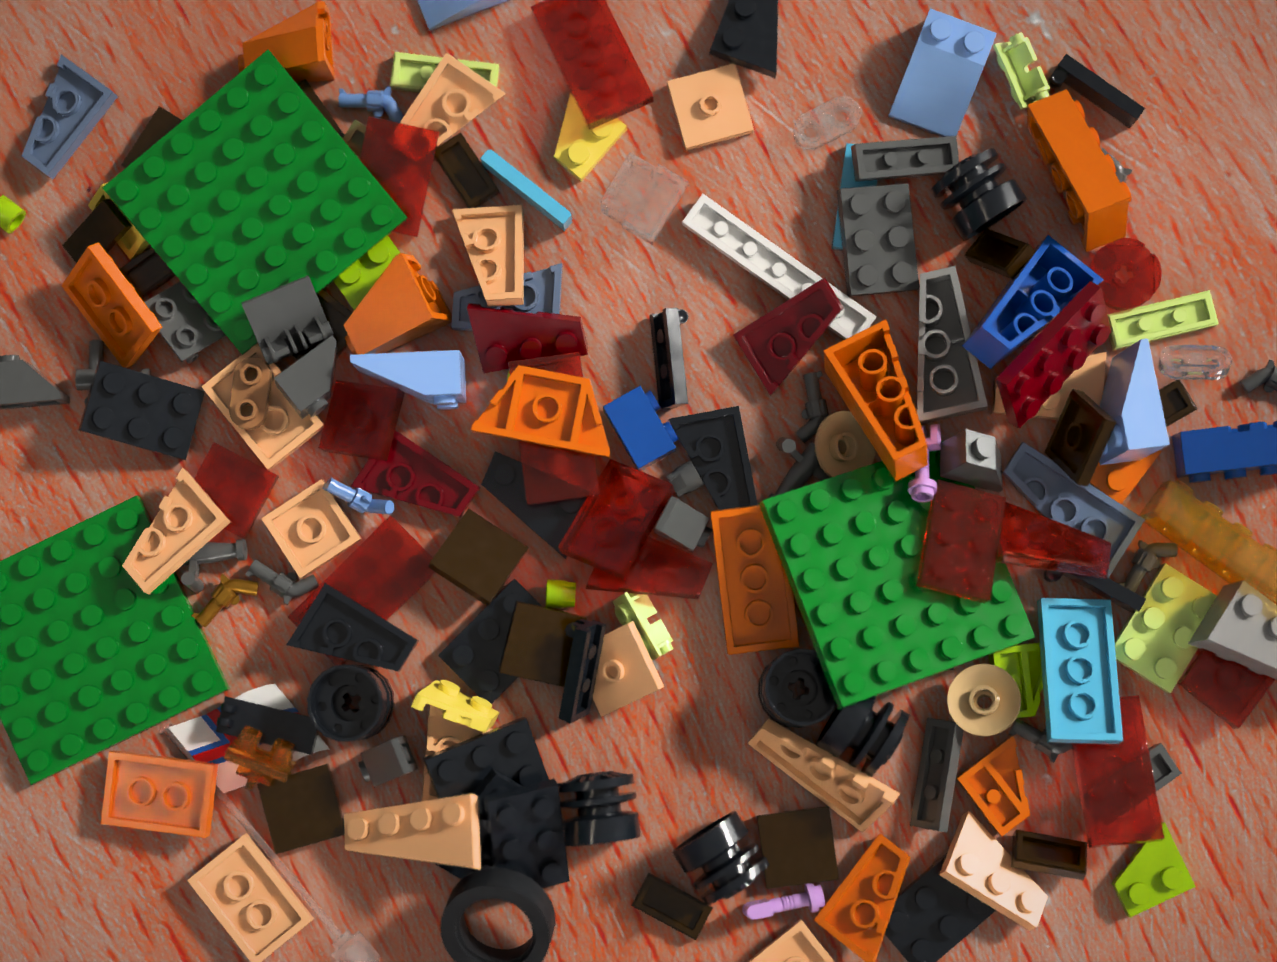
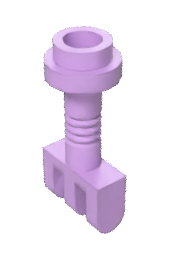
(922, 487)
(812, 897)

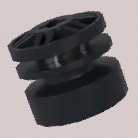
(978, 193)
(330, 701)
(779, 701)
(865, 732)
(599, 809)
(721, 858)

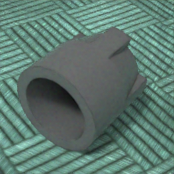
(685, 479)

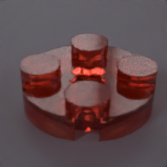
(1138, 260)

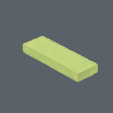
(413, 70)
(1162, 320)

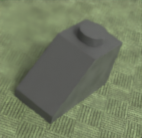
(310, 379)
(26, 386)
(972, 460)
(683, 525)
(387, 761)

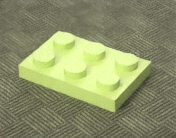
(1158, 636)

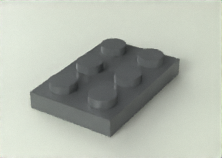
(877, 239)

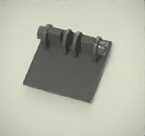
(287, 320)
(184, 322)

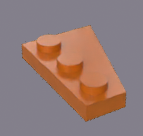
(865, 899)

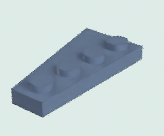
(1072, 504)

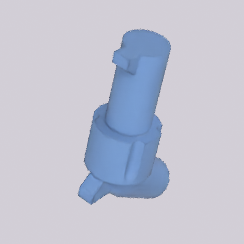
(375, 101)
(358, 498)

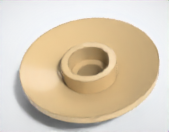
(854, 445)
(979, 682)

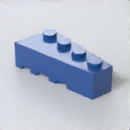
(1029, 302)
(1226, 451)

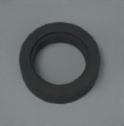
(506, 886)

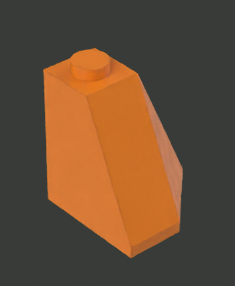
(298, 43)
(396, 309)

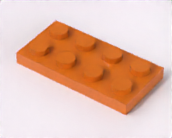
(752, 583)

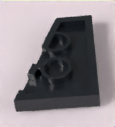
(749, 35)

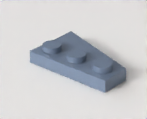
(70, 114)
(541, 294)

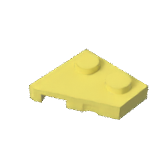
(583, 148)
(457, 706)

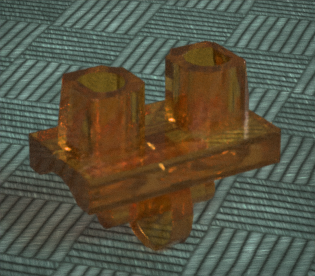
(257, 763)

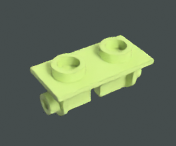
(1014, 59)
(638, 608)

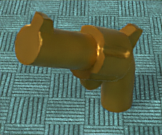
(223, 596)

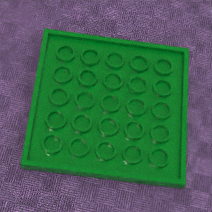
(254, 197)
(854, 571)
(89, 649)

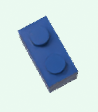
(640, 427)

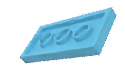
(1079, 671)

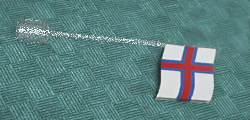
(201, 742)

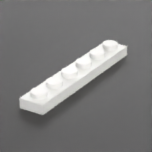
(768, 261)

